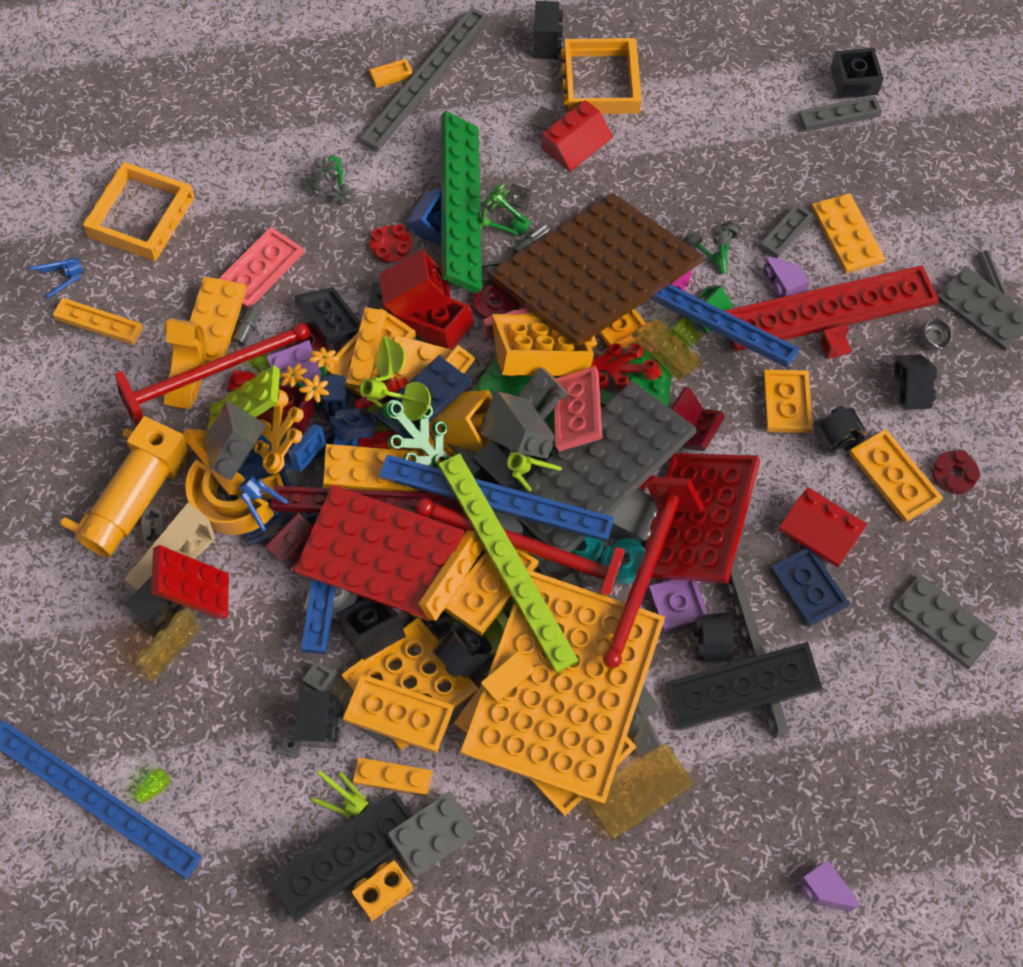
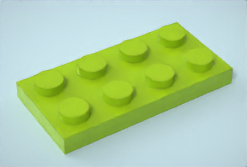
(253, 396)

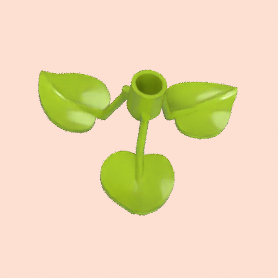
(389, 361)

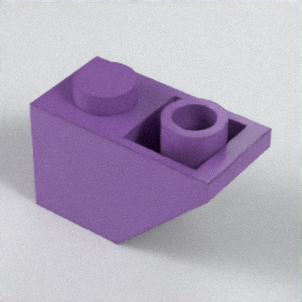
(785, 277)

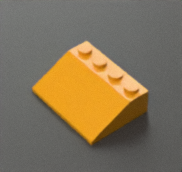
(530, 343)

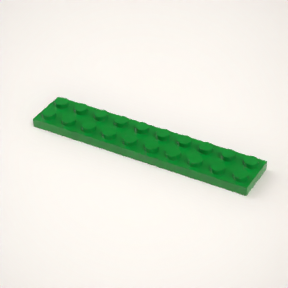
(460, 203)

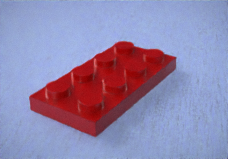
(190, 582)

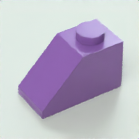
(828, 889)

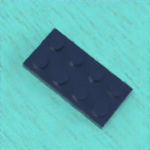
(444, 385)

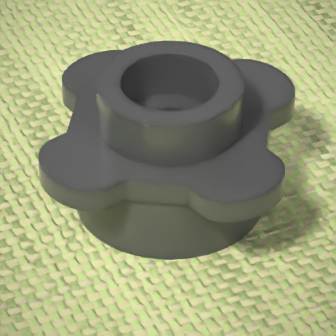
(283, 748)

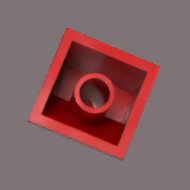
(414, 286)

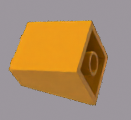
(465, 420)

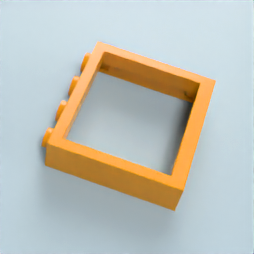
(603, 47)
(166, 226)

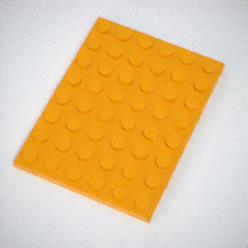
(573, 722)

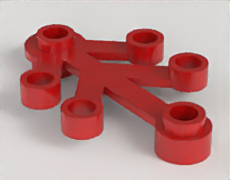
(650, 368)

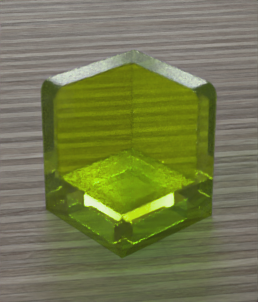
(686, 332)

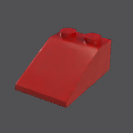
(441, 325)

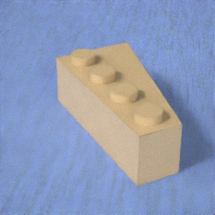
(187, 534)

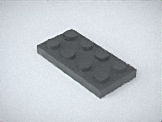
(983, 307)
(944, 621)

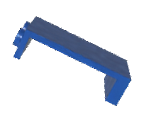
(298, 454)

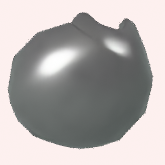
(936, 334)

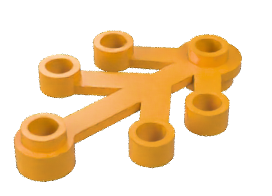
(274, 459)

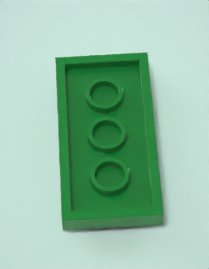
(658, 387)

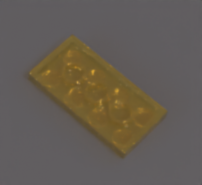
(641, 791)

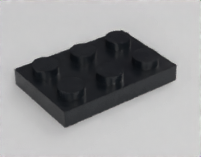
(328, 315)

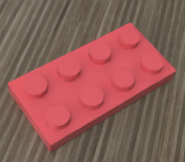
(263, 264)
(580, 411)

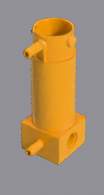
(153, 457)

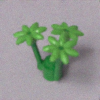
(519, 222)

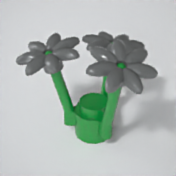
(329, 168)

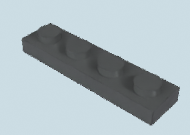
(839, 113)

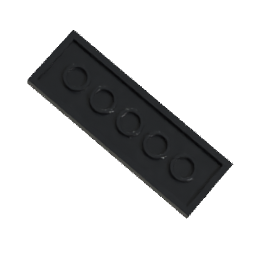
(744, 686)
(338, 859)

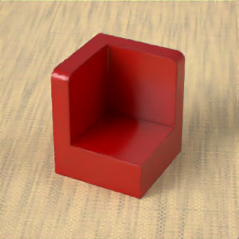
(835, 342)

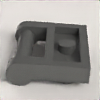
(539, 389)

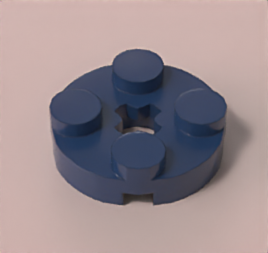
(353, 424)

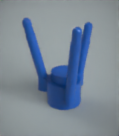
(71, 267)
(252, 489)

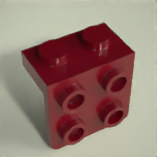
(704, 420)

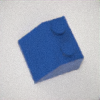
(427, 217)

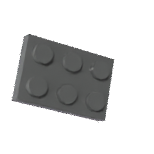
(431, 834)

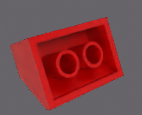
(576, 136)
(822, 527)

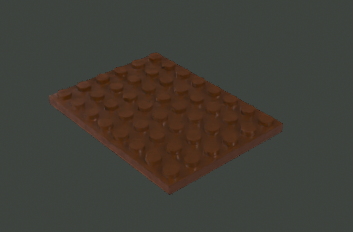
(595, 268)

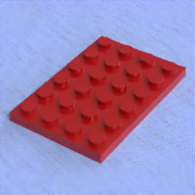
(706, 543)
(377, 550)

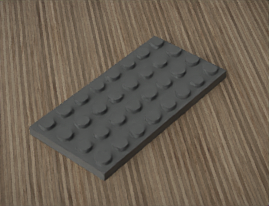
(602, 474)

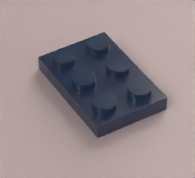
(809, 587)

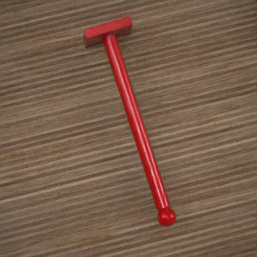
(133, 399)
(670, 496)
(607, 573)

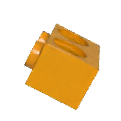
(387, 895)

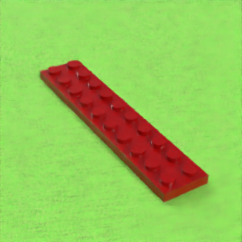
(840, 304)

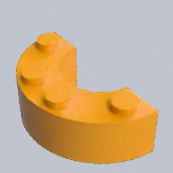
(188, 352)
(224, 516)

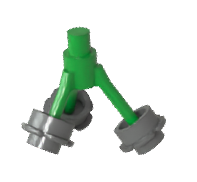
(721, 237)

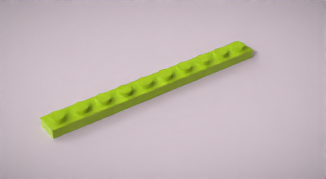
(508, 564)

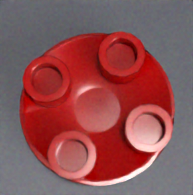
(390, 243)

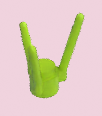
(521, 464)
(354, 803)

